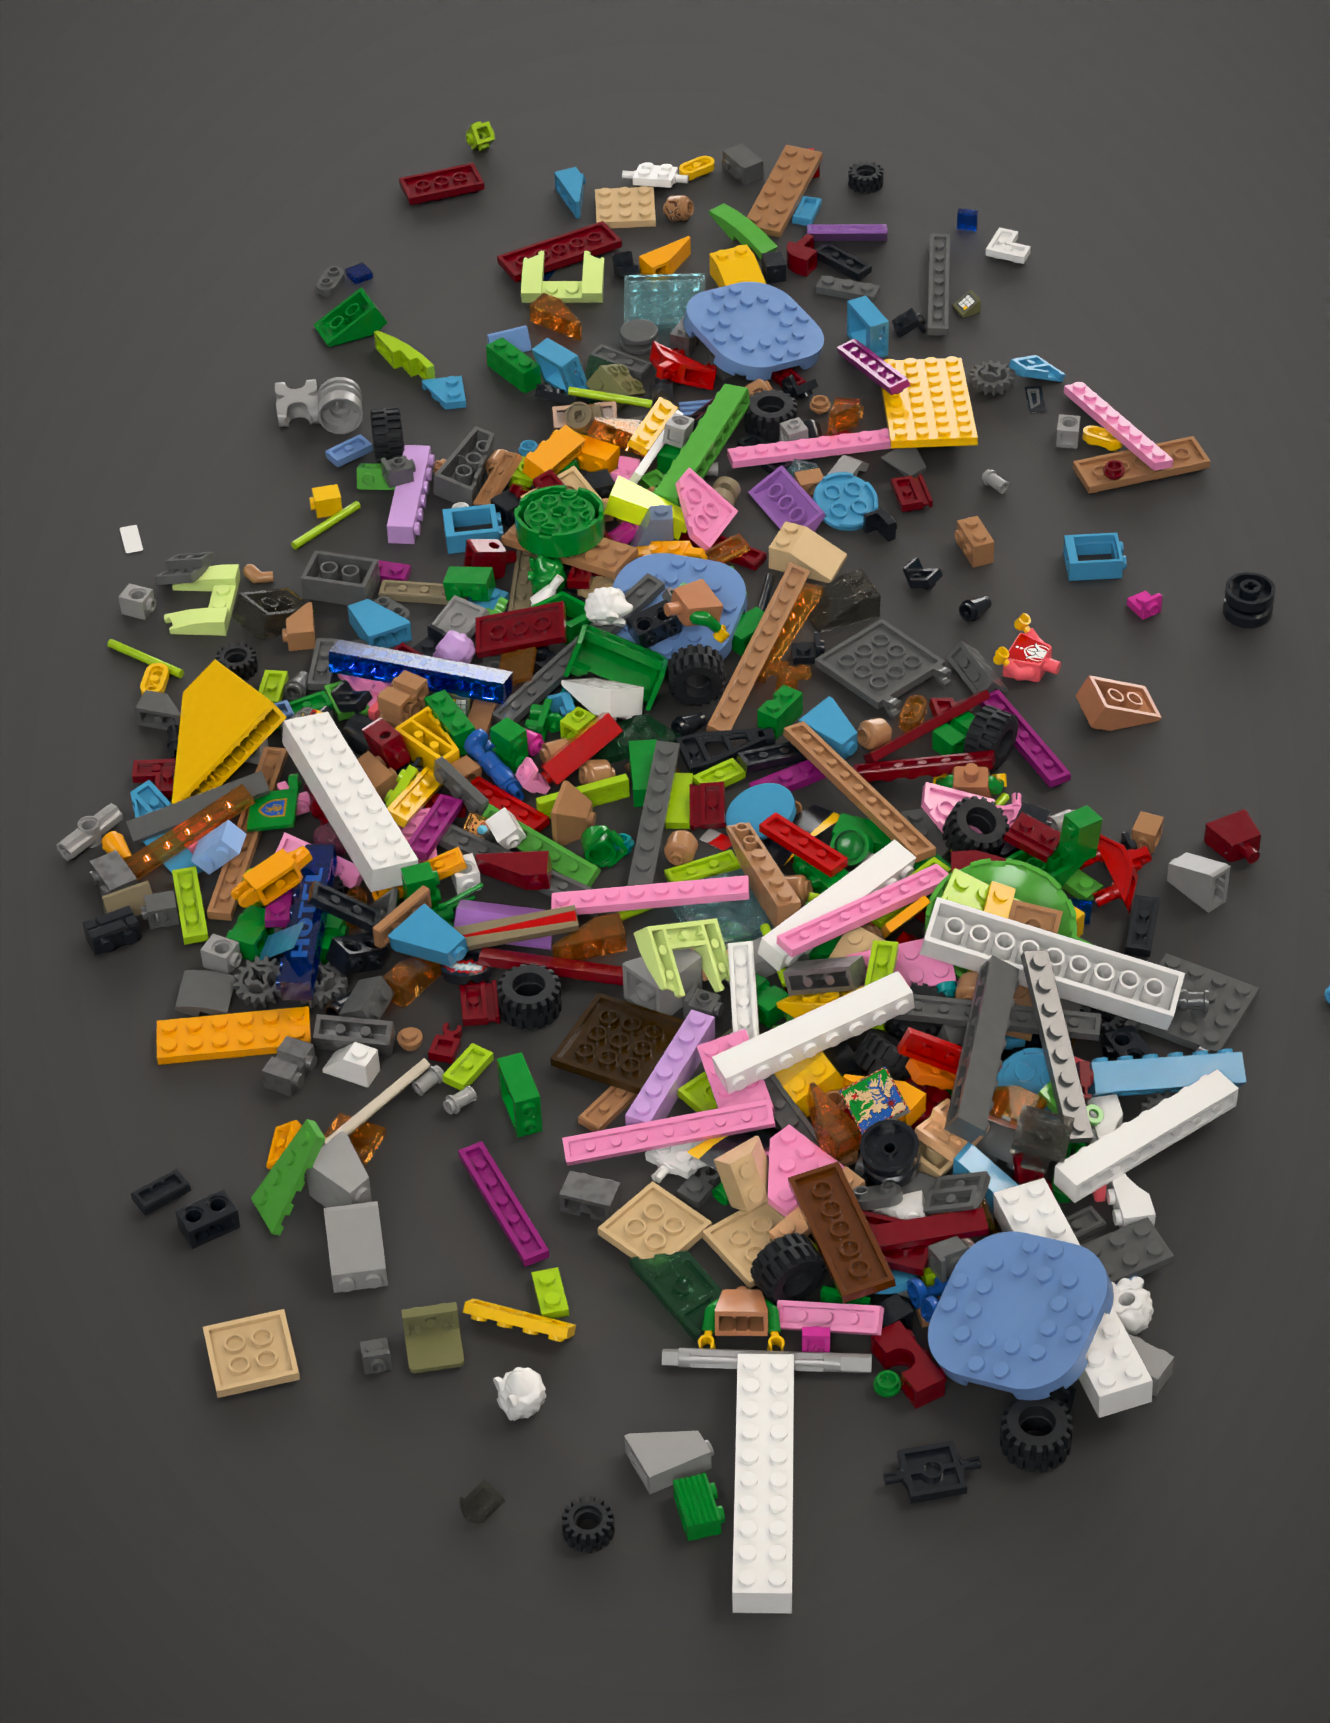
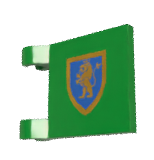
(275, 809)

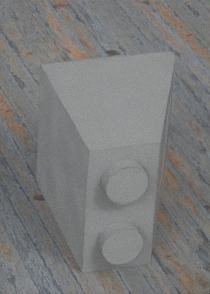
(643, 990)
(338, 1175)
(355, 1247)

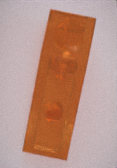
(844, 414)
(411, 978)
(832, 1126)

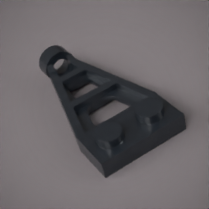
(697, 758)

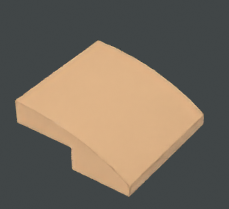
(933, 1133)

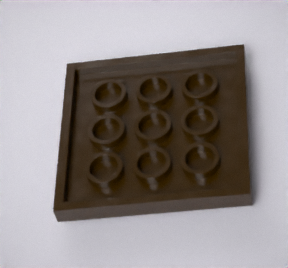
(616, 1043)

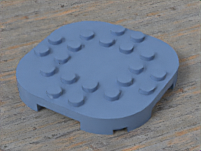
(753, 329)
(674, 570)
(1020, 1314)

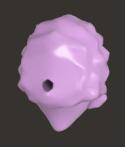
(455, 647)

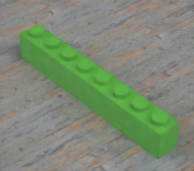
(707, 439)

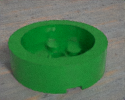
(559, 521)

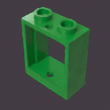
(574, 609)
(519, 1094)

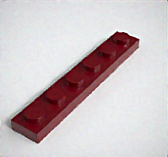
(915, 767)

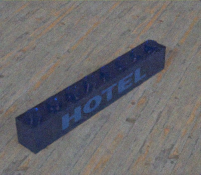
(453, 676)
(301, 964)

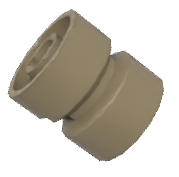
(580, 417)
(727, 488)

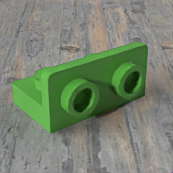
(370, 477)

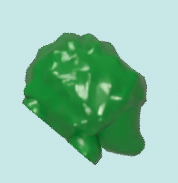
(544, 571)

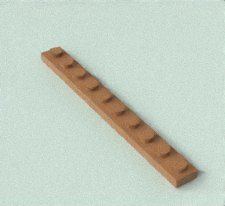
(758, 649)
(859, 790)
(222, 904)

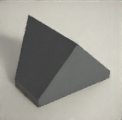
(905, 461)

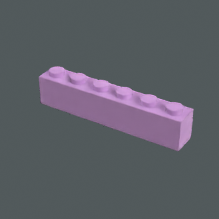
(410, 497)
(672, 1070)

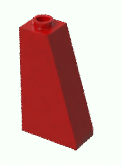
(580, 748)

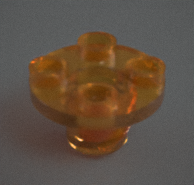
(788, 674)

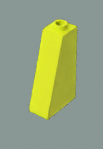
(632, 502)

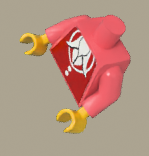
(1028, 655)

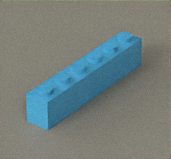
(1162, 1074)

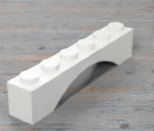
(1128, 1200)

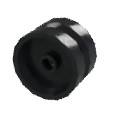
(1248, 600)
(890, 1152)

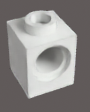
(506, 829)
(468, 877)

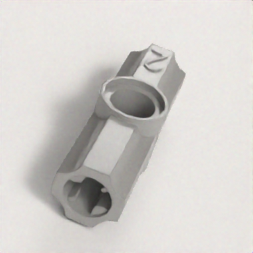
(89, 831)

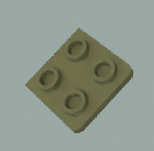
(615, 380)
(433, 1337)

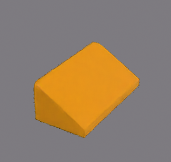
(282, 1137)

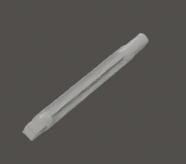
(802, 1360)

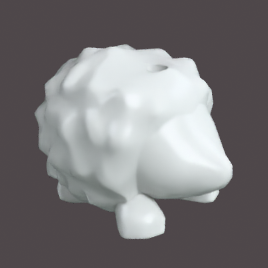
(607, 607)
(1132, 1304)
(520, 1393)

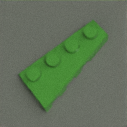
(287, 1176)

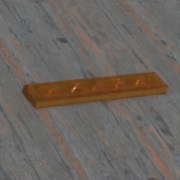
(804, 605)
(189, 831)

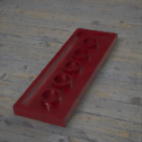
(562, 249)

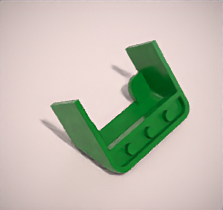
(617, 661)

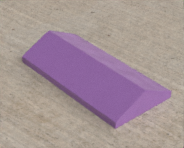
(848, 232)
(786, 500)
(475, 912)

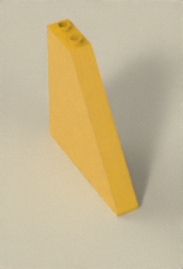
(219, 729)

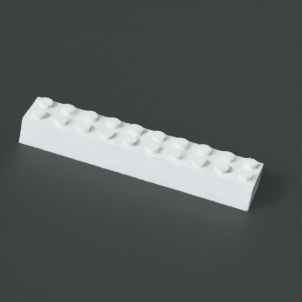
(348, 800)
(1080, 969)
(1114, 1372)
(763, 1484)

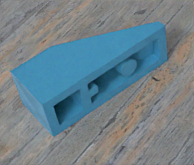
(570, 187)

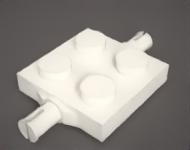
(655, 176)
(672, 1160)

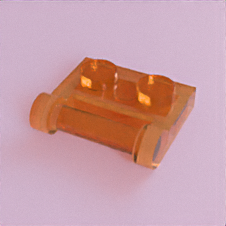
(366, 1137)

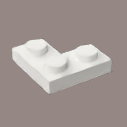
(1004, 247)

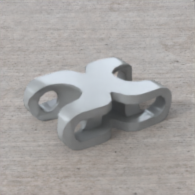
(297, 403)

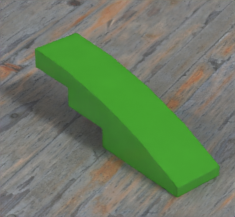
(742, 229)

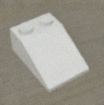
(606, 696)

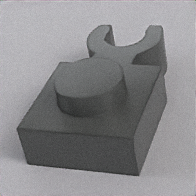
(698, 1190)

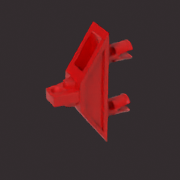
(681, 369)
(1123, 869)

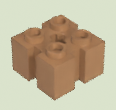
(402, 698)

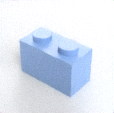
(218, 847)

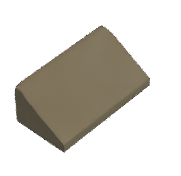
(130, 896)

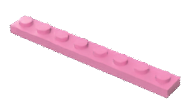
(1118, 426)
(809, 448)
(654, 895)
(861, 911)
(668, 1132)

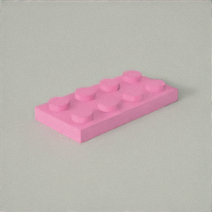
(916, 967)
(751, 1093)

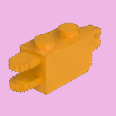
(672, 547)
(271, 877)

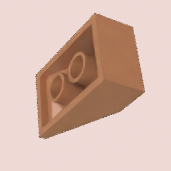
(1116, 704)

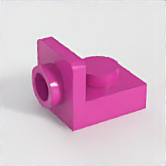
(624, 532)
(1144, 604)
(816, 1339)

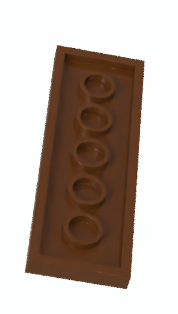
(841, 1232)

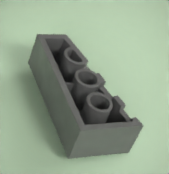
(464, 470)

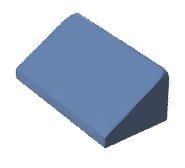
(517, 337)

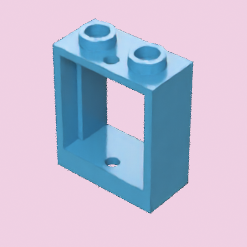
(867, 325)
(559, 365)
(467, 517)
(1090, 545)

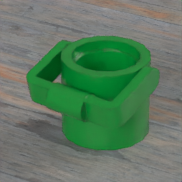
(599, 846)

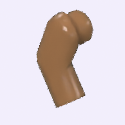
(256, 576)

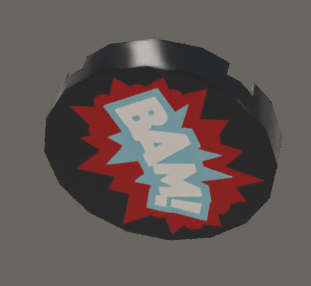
(465, 971)

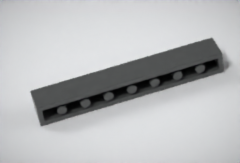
(982, 1050)

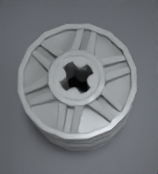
(340, 405)

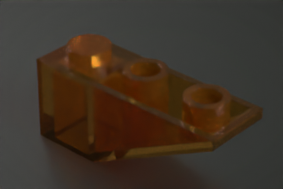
(555, 315)
(615, 431)
(595, 938)
(1009, 1101)

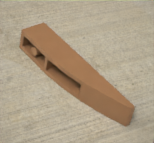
(764, 875)

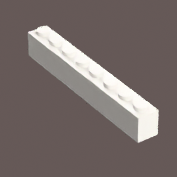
(877, 872)
(813, 1032)
(1145, 1135)

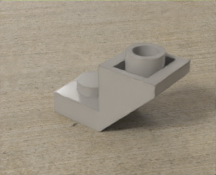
(850, 465)

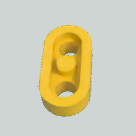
(697, 167)
(1100, 436)
(155, 678)

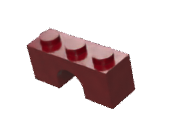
(899, 1347)

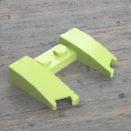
(585, 291)
(214, 620)
(660, 941)

